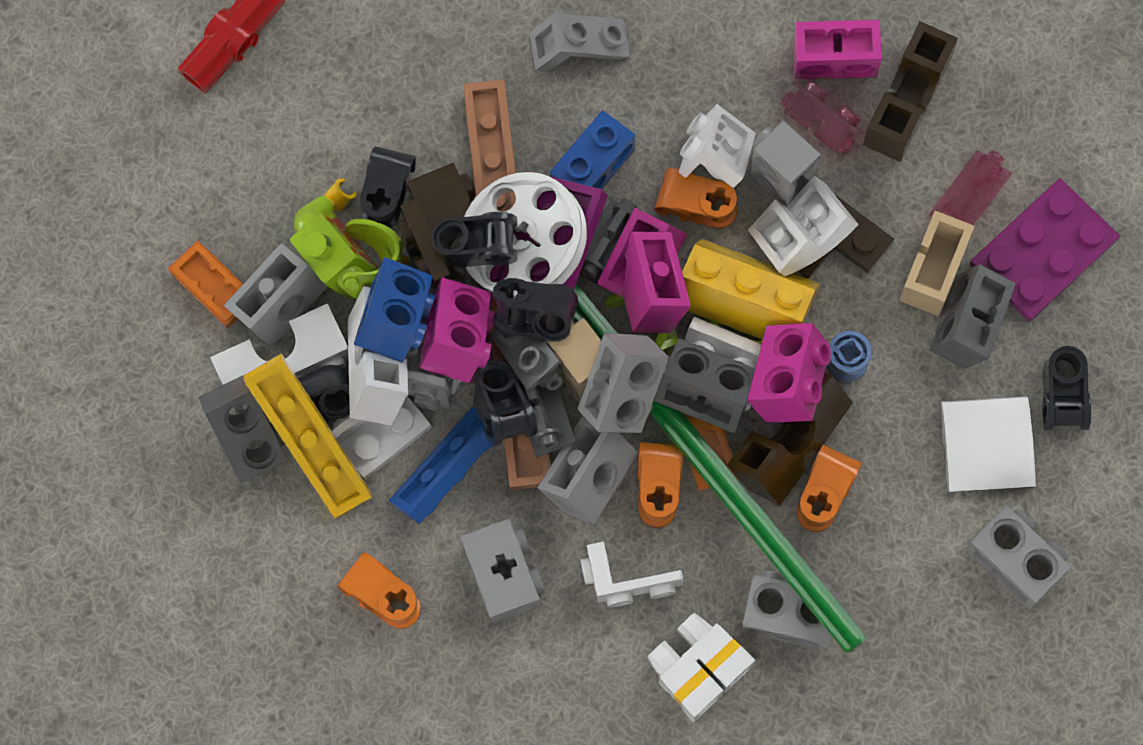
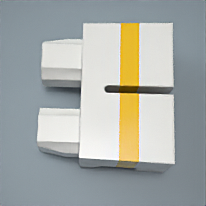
(690, 682)

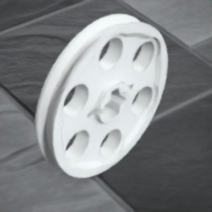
(539, 225)

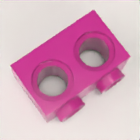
(837, 49)
(457, 331)
(789, 373)

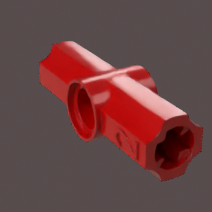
(226, 40)

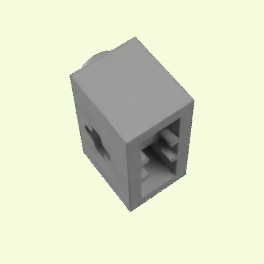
(484, 552)

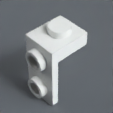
(597, 572)

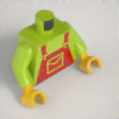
(324, 243)

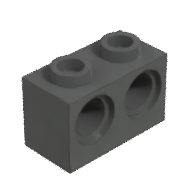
(972, 316)
(705, 385)
(239, 430)

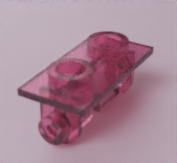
(836, 124)
(974, 187)

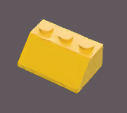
(744, 290)

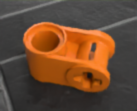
(694, 197)
(658, 475)
(828, 483)
(376, 589)

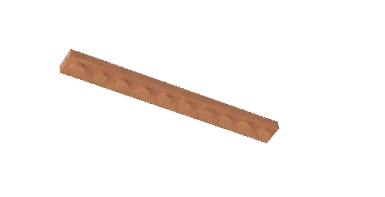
(492, 160)

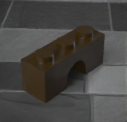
(910, 91)
(776, 464)

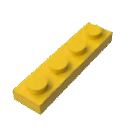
(307, 435)

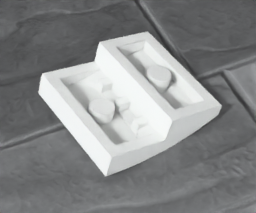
(803, 229)
(988, 444)

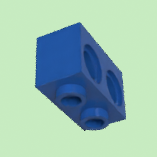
(596, 153)
(394, 310)

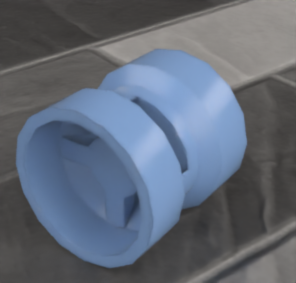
(846, 365)

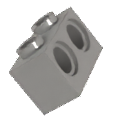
(783, 162)
(622, 383)
(1011, 564)
(787, 623)

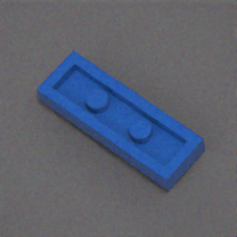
(442, 468)

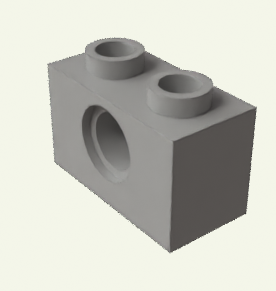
(275, 295)
(588, 472)

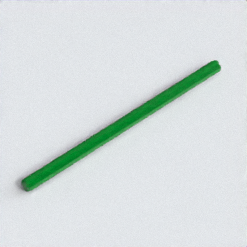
(743, 506)

